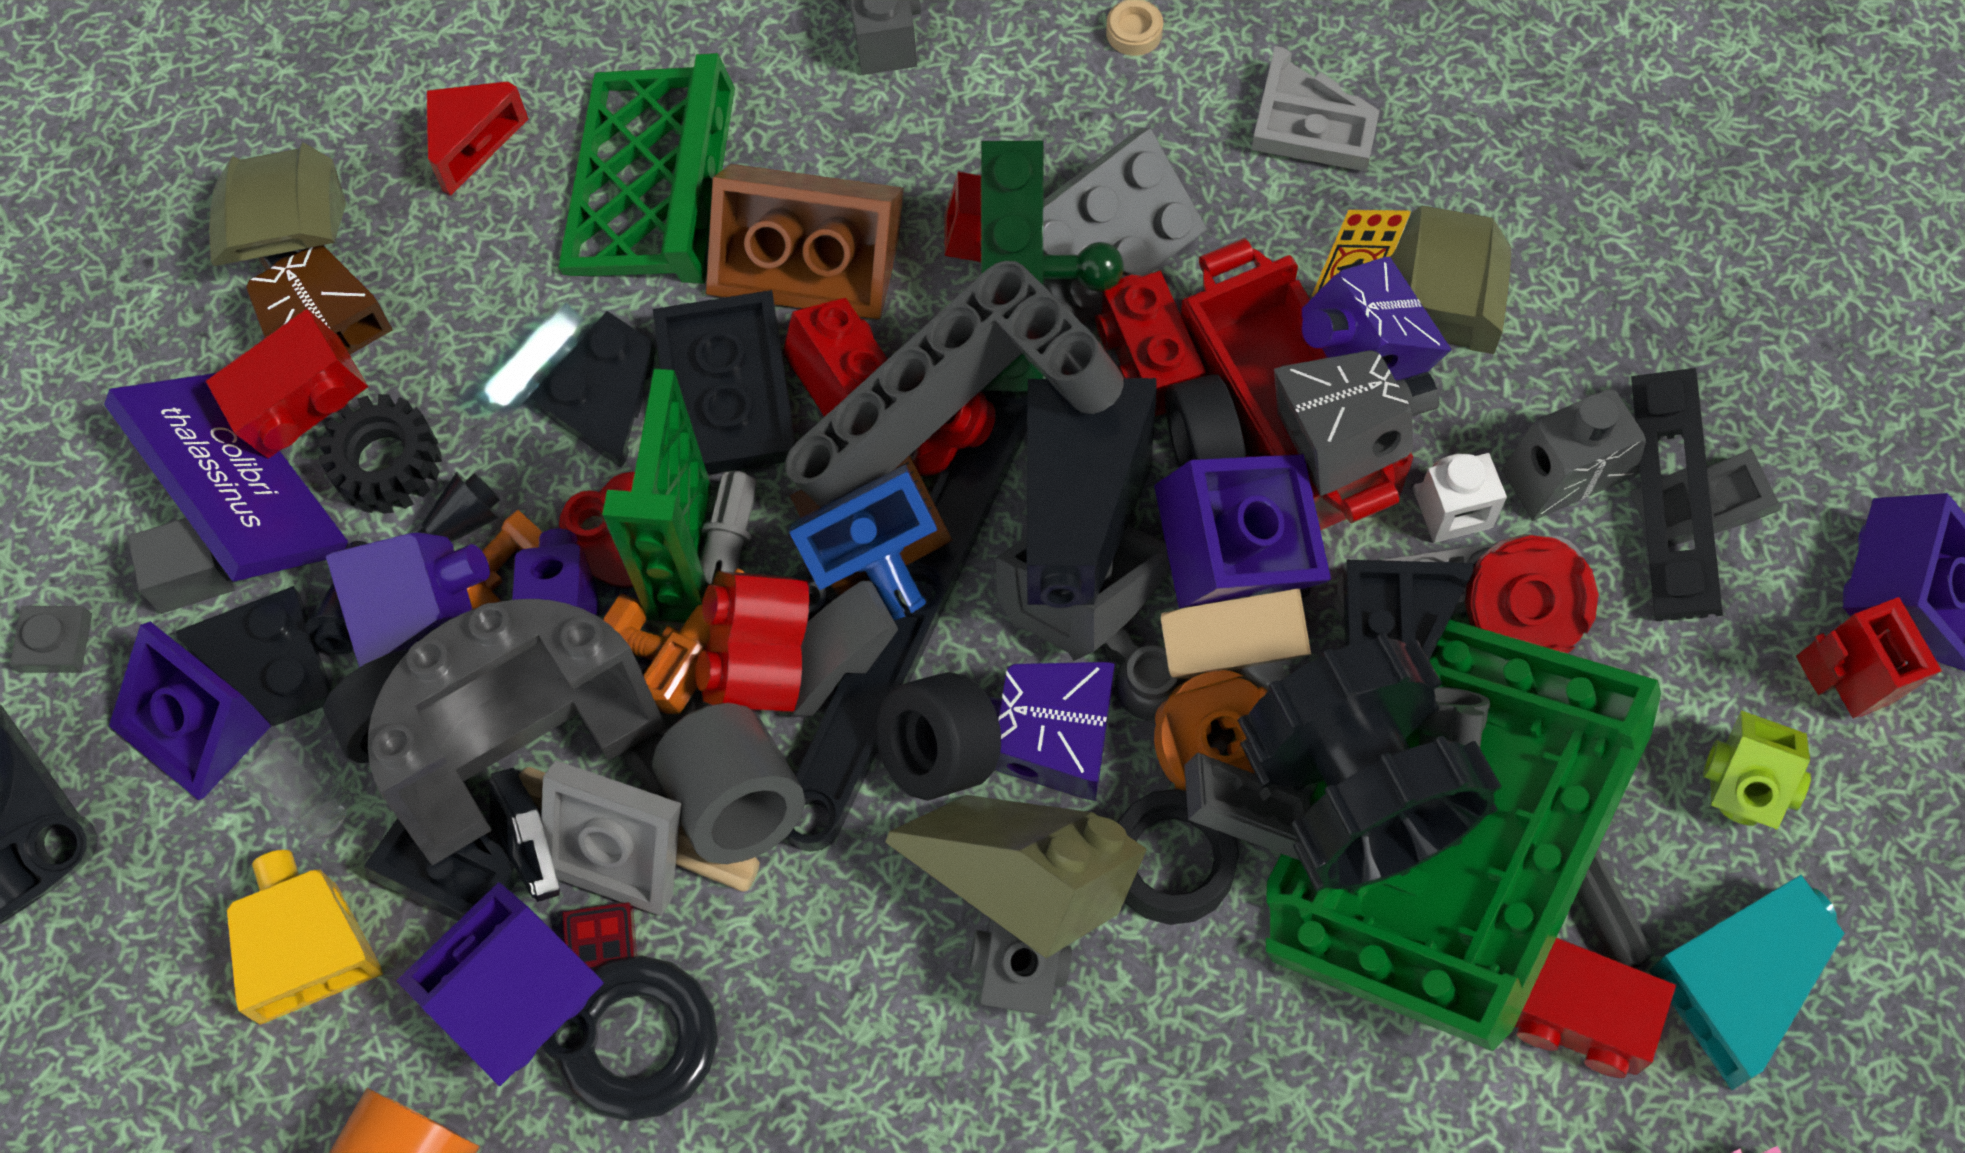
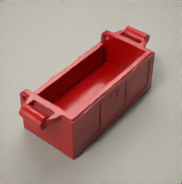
(1246, 332)

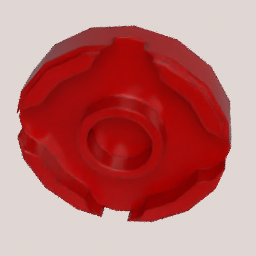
(1533, 592)

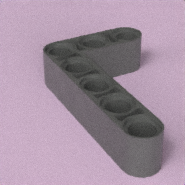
(942, 370)

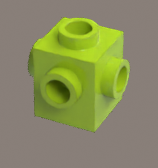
(1758, 771)

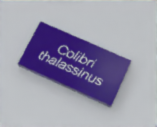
(239, 502)

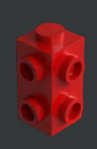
(1148, 333)
(831, 351)

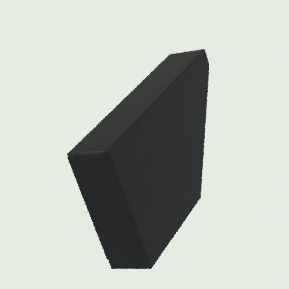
(522, 833)

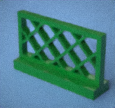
(695, 162)
(664, 513)

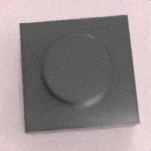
(51, 639)

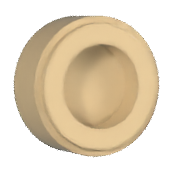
(1134, 27)

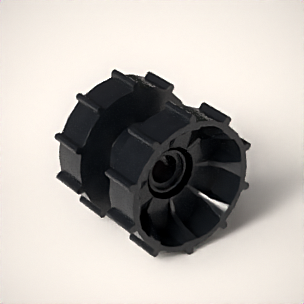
(1348, 727)

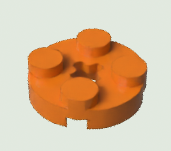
(1186, 719)

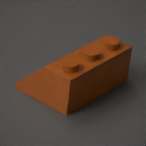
(802, 238)

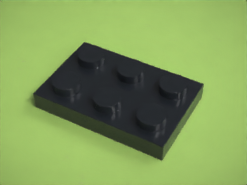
(730, 378)

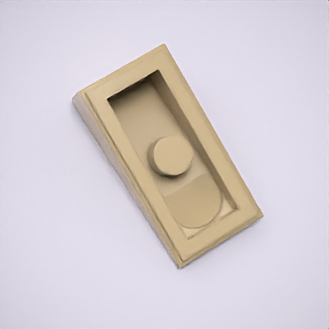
(1235, 634)

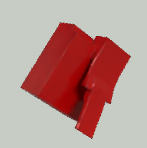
(1868, 659)

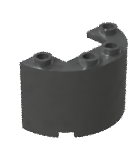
(488, 690)

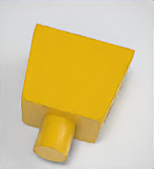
(294, 941)

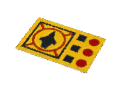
(1363, 238)

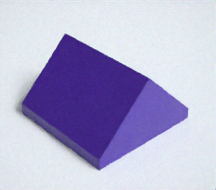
(183, 713)

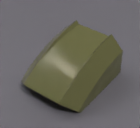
(274, 205)
(1458, 273)

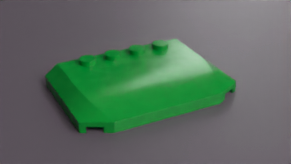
(1476, 923)

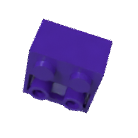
(500, 983)

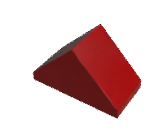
(469, 127)

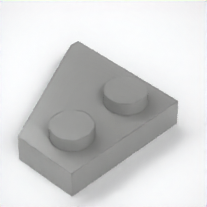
(1313, 118)

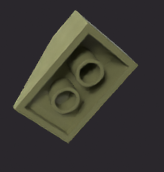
(1026, 865)

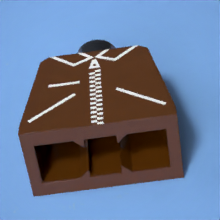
(325, 287)

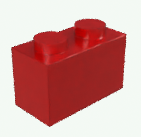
(286, 384)
(1596, 1010)

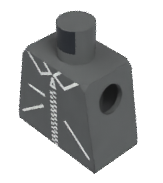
(1350, 415)
(1584, 445)

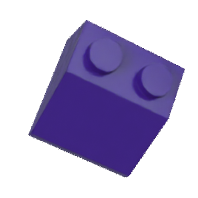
(1240, 528)
(1915, 553)

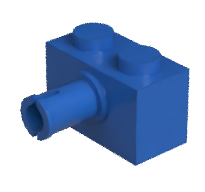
(867, 535)

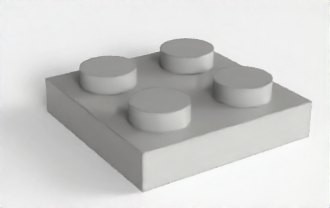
(610, 836)

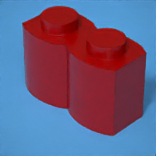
(753, 640)

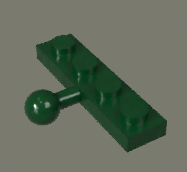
(1014, 232)

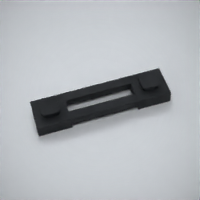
(1684, 580)

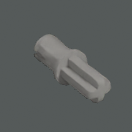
(728, 524)

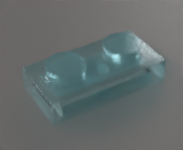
(514, 379)

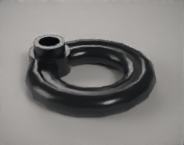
(682, 1073)

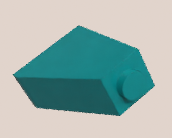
(1752, 975)

